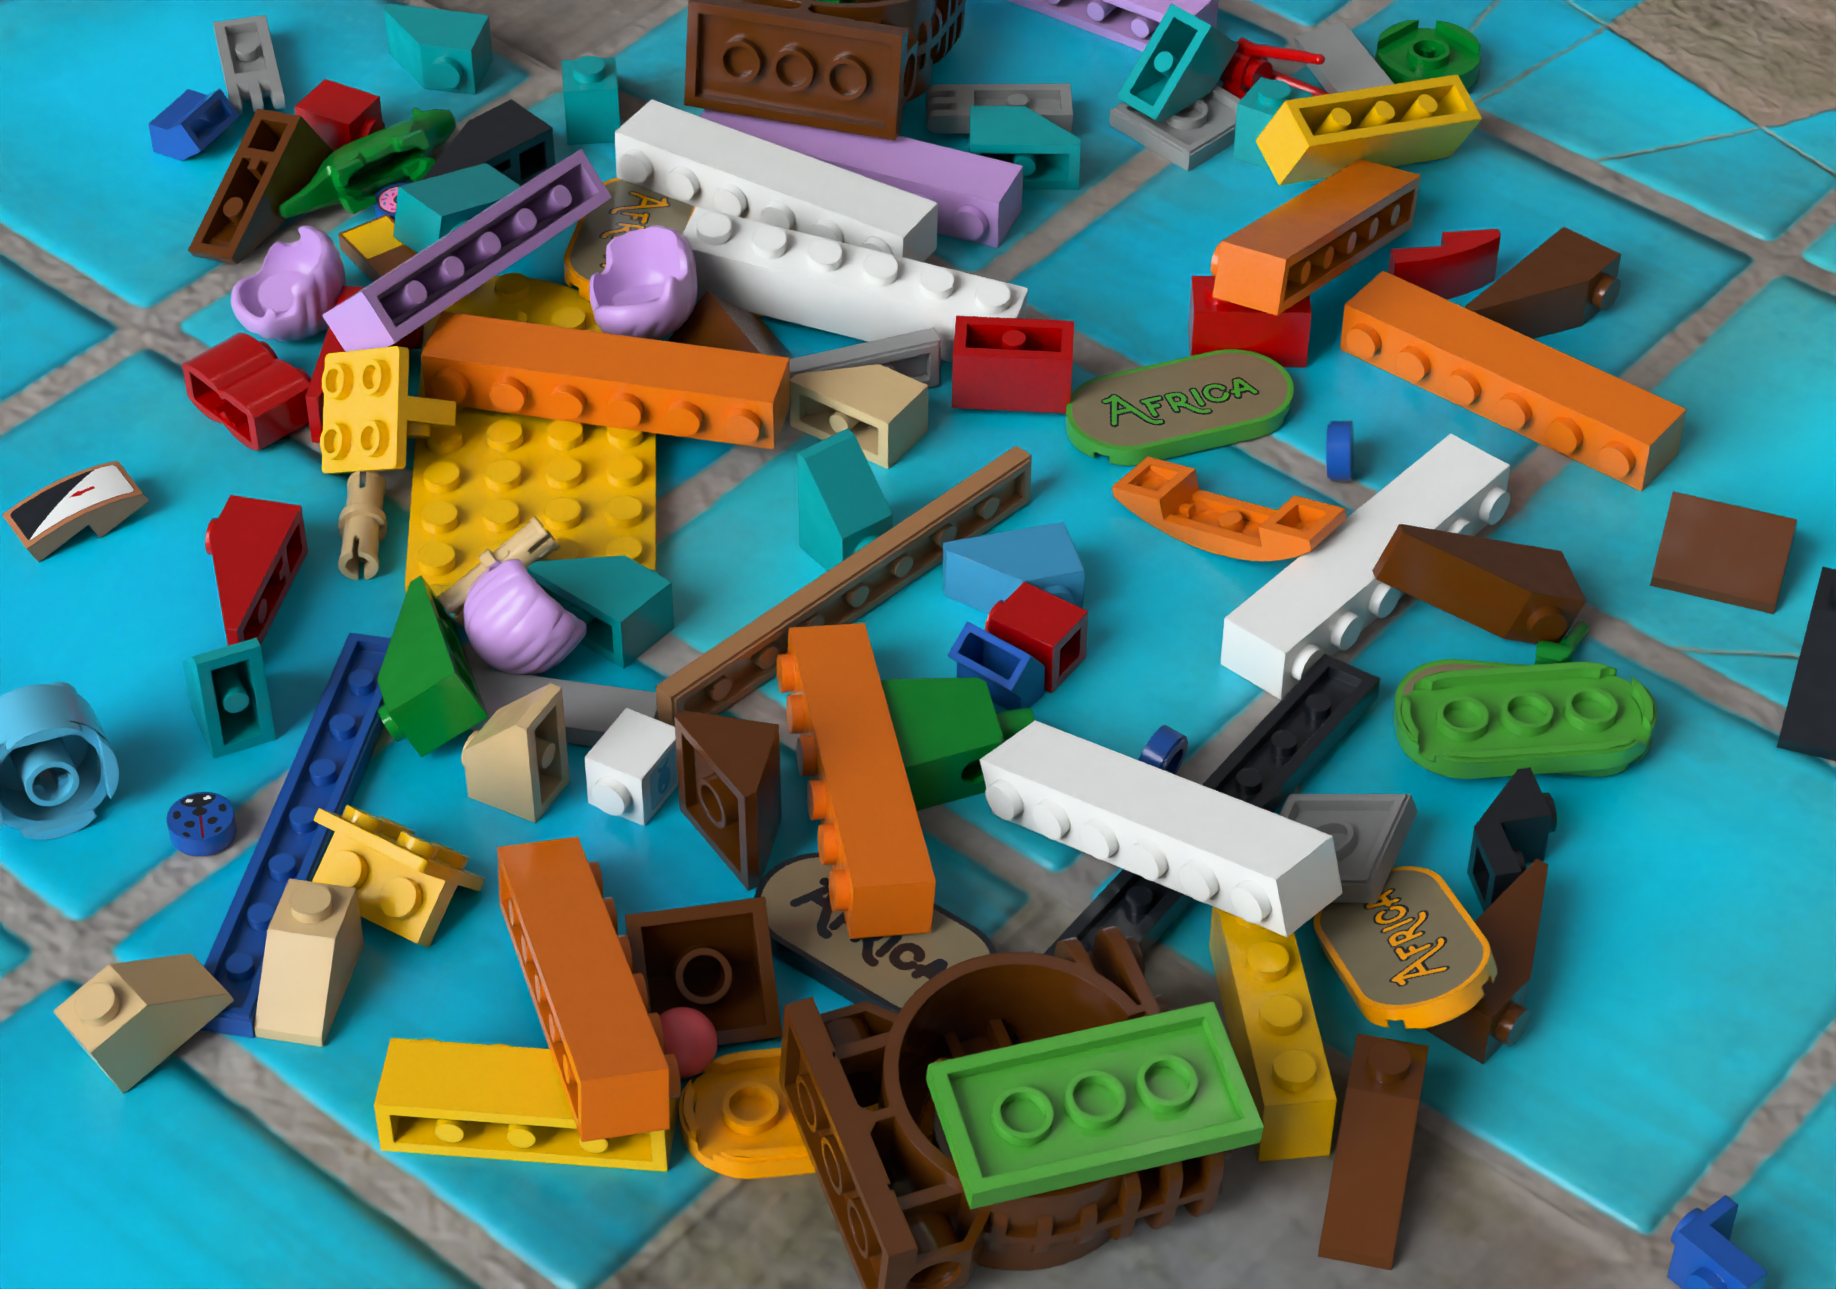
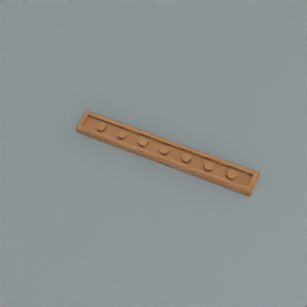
(849, 588)

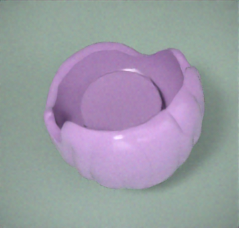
(645, 284)
(291, 288)
(517, 622)

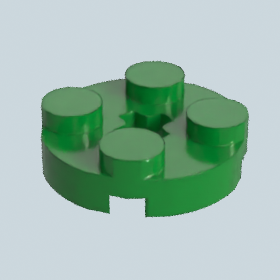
(1428, 53)

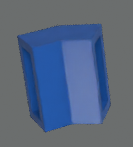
(191, 123)
(1011, 674)

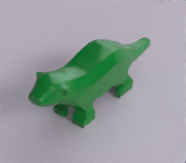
(374, 162)

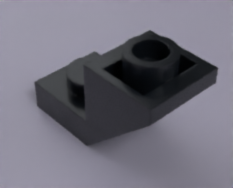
(1510, 836)

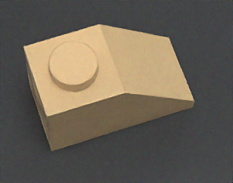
(872, 401)
(520, 755)
(308, 961)
(141, 1013)

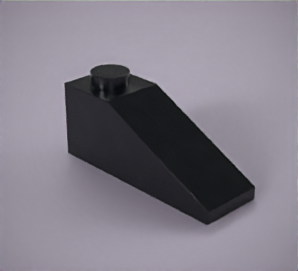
(503, 138)
(1811, 707)

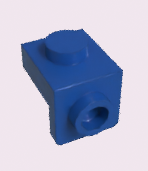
(1706, 1256)

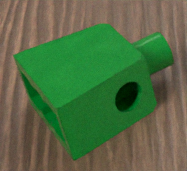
(945, 732)

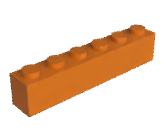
(1314, 236)
(607, 379)
(1513, 380)
(856, 782)
(586, 991)

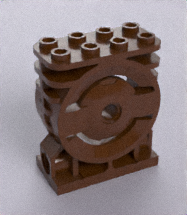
(817, 59)
(901, 1193)

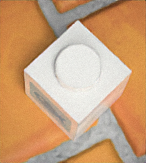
(632, 767)

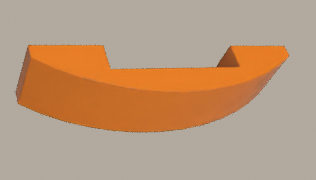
(1172, 502)

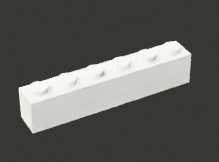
(769, 183)
(838, 283)
(1332, 592)
(1163, 827)

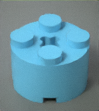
(52, 761)

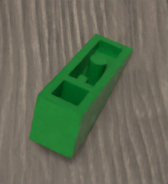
(427, 675)

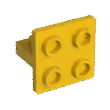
(371, 413)
(396, 875)

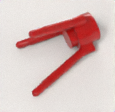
(1251, 63)

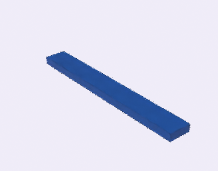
(292, 844)

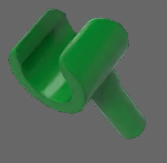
(1552, 652)

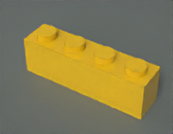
(1376, 124)
(1274, 1036)
(495, 1106)

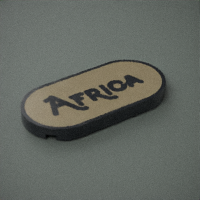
(859, 969)

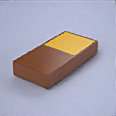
(374, 247)

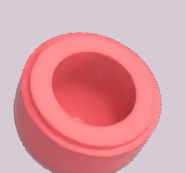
(690, 1038)

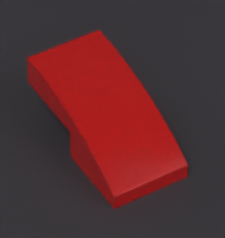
(1455, 268)

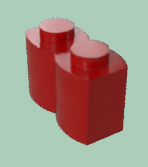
(248, 390)

